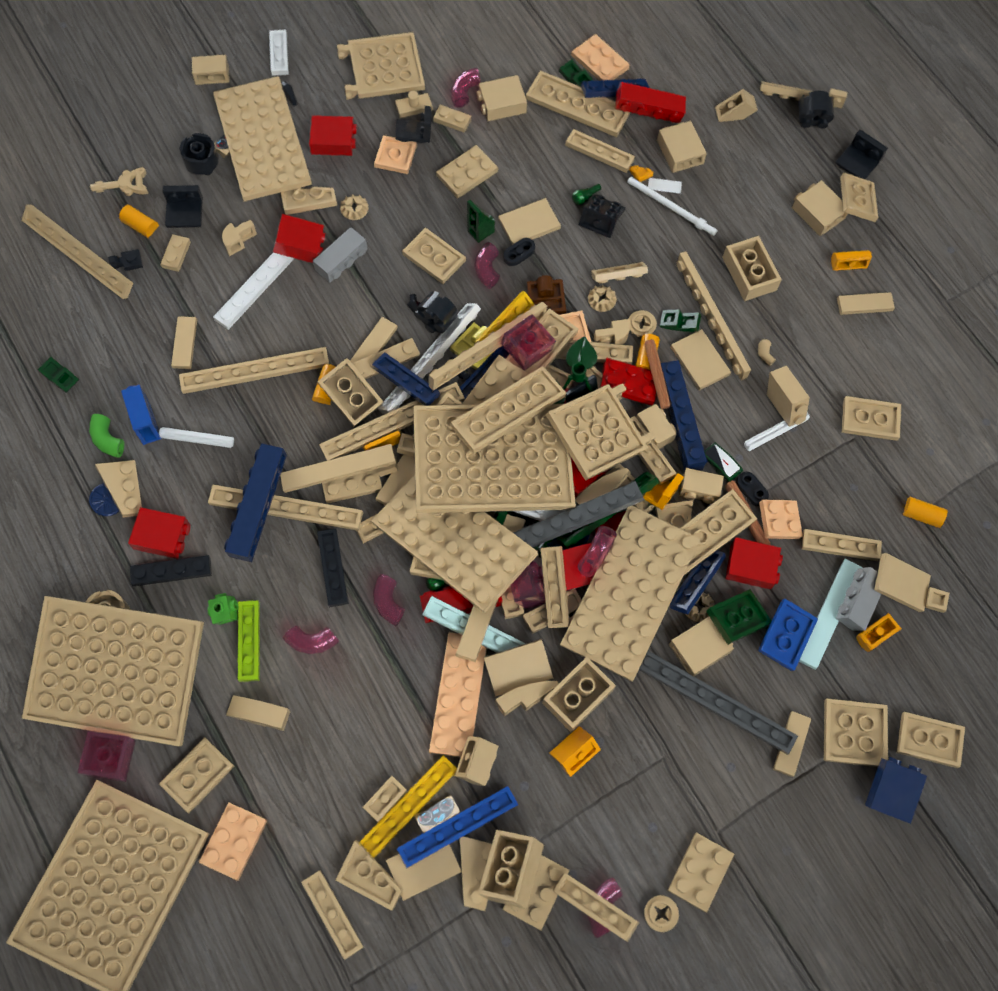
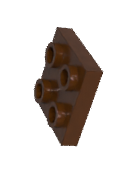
(549, 292)

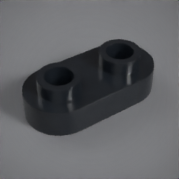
(517, 251)
(752, 488)

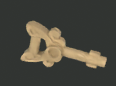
(124, 183)

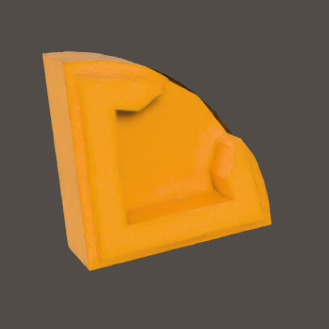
(640, 173)

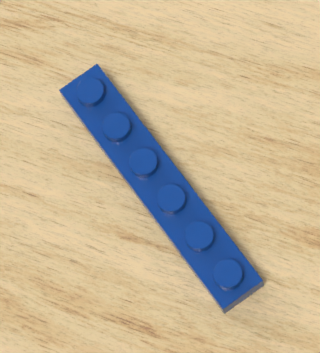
(456, 827)

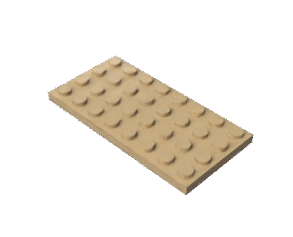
(262, 138)
(460, 547)
(630, 593)

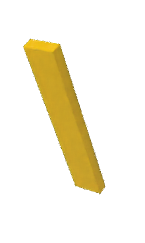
(408, 806)

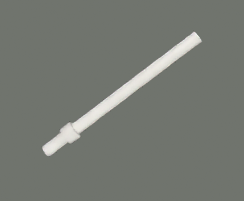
(699, 222)

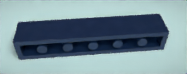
(683, 418)
(255, 502)

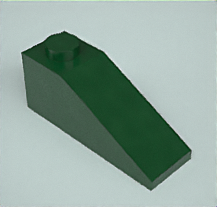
(479, 223)

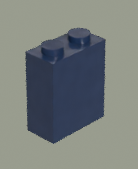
(896, 789)

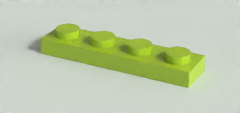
(249, 641)

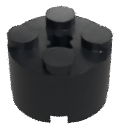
(816, 109)
(199, 154)
(436, 312)

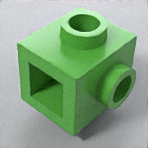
(223, 609)

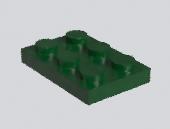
(739, 616)

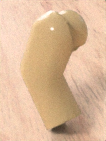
(763, 352)

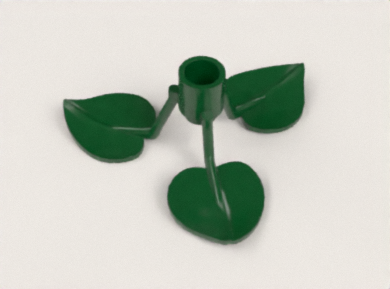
(580, 358)

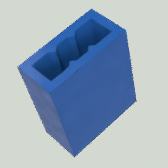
(140, 414)

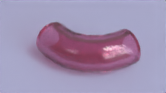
(462, 85)
(484, 267)
(597, 551)
(384, 600)
(310, 643)
(611, 892)

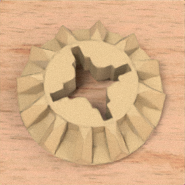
(361, 207)
(604, 305)
(649, 322)
(706, 601)
(671, 913)

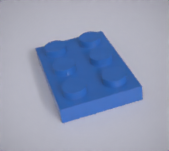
(788, 634)

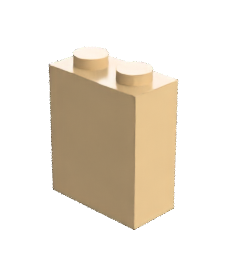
(502, 98)
(681, 146)
(819, 207)
(788, 396)
(700, 647)

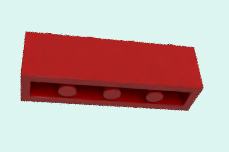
(650, 102)
(452, 598)

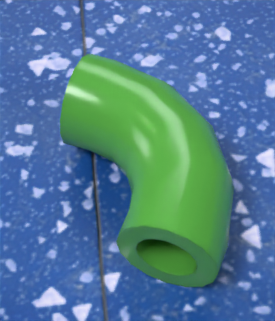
(102, 438)

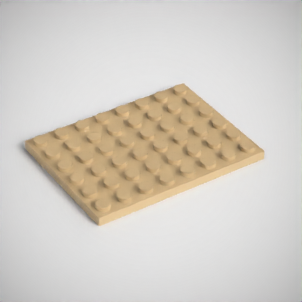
(514, 473)
(113, 670)
(108, 889)

